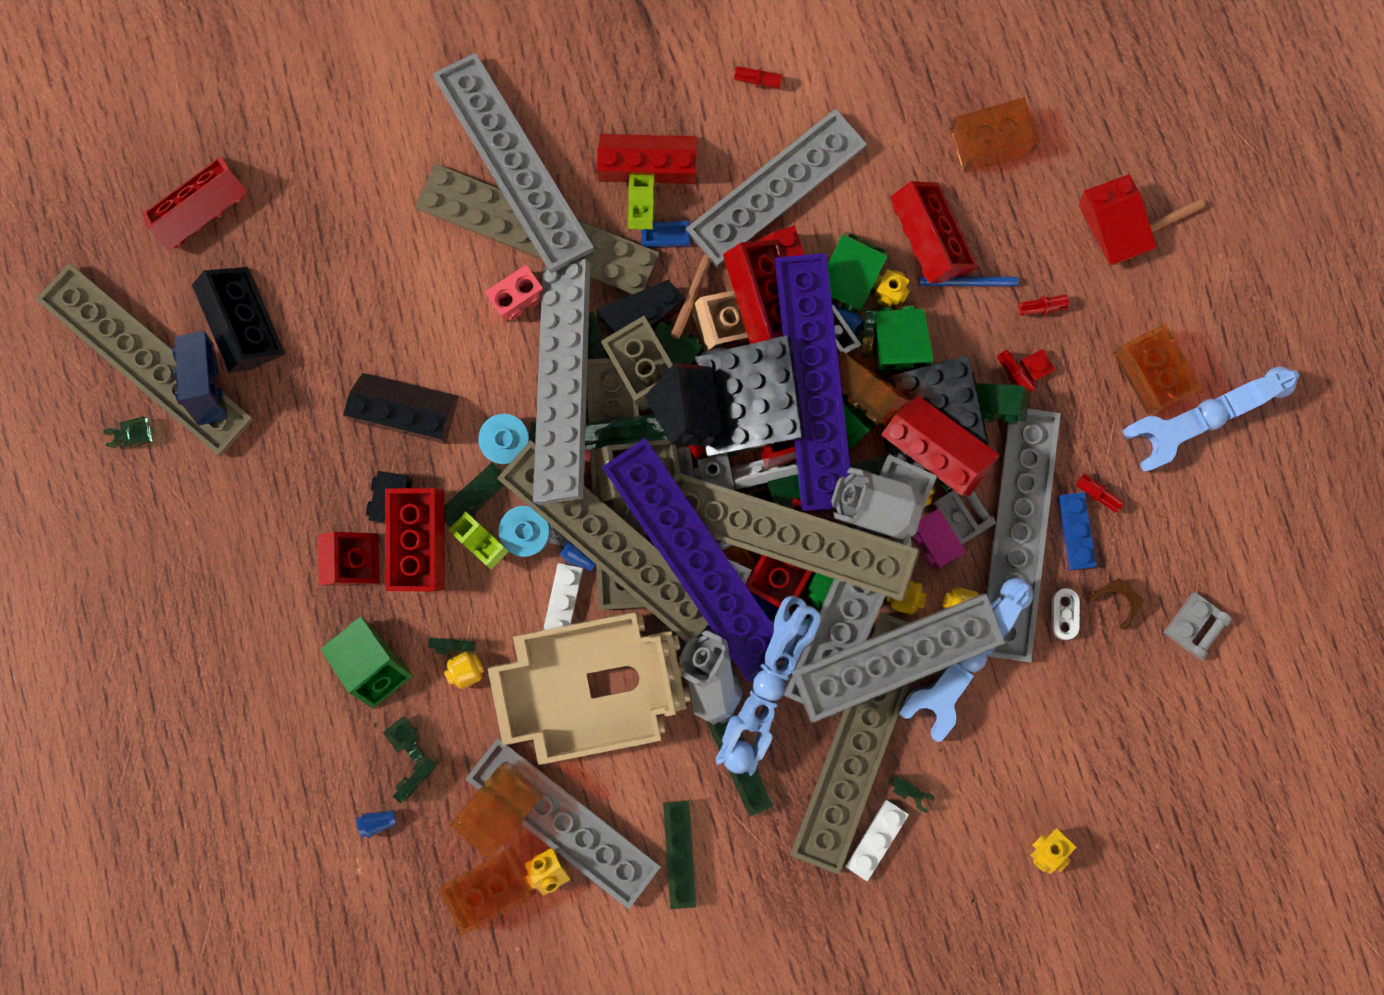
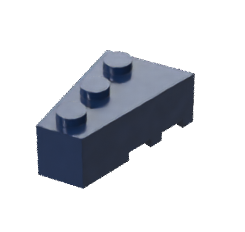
(197, 377)

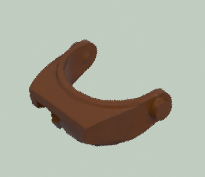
(1122, 588)

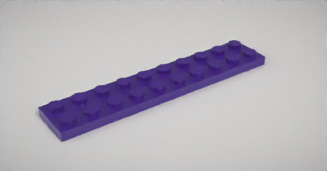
(809, 322)
(692, 555)

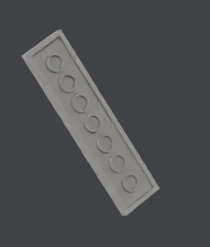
(777, 187)
(898, 657)
(575, 830)

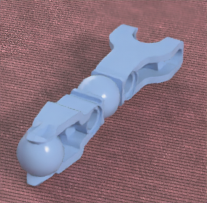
(1209, 415)
(951, 682)
(769, 685)

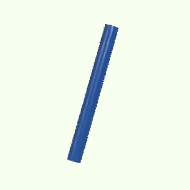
(974, 281)

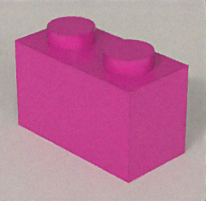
(937, 540)

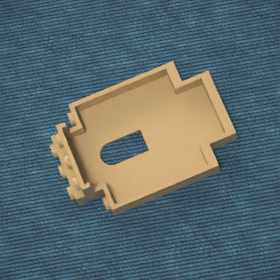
(549, 691)

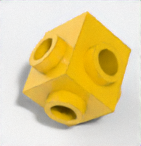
(885, 294)
(1052, 852)
(546, 872)

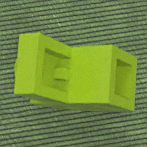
(641, 202)
(478, 540)

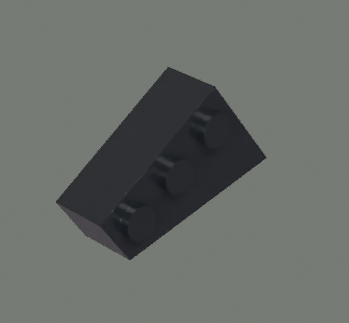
(654, 303)

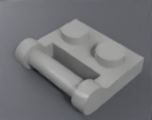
(960, 518)
(1189, 622)

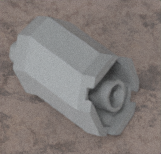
(878, 503)
(710, 678)

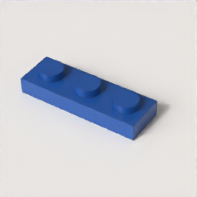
(1076, 531)

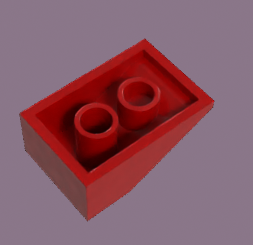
(1118, 219)

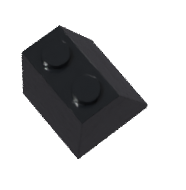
(686, 405)

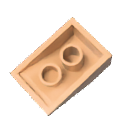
(719, 321)

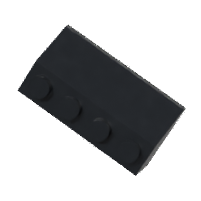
(237, 318)
(401, 408)

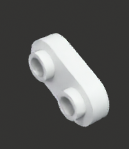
(1067, 614)

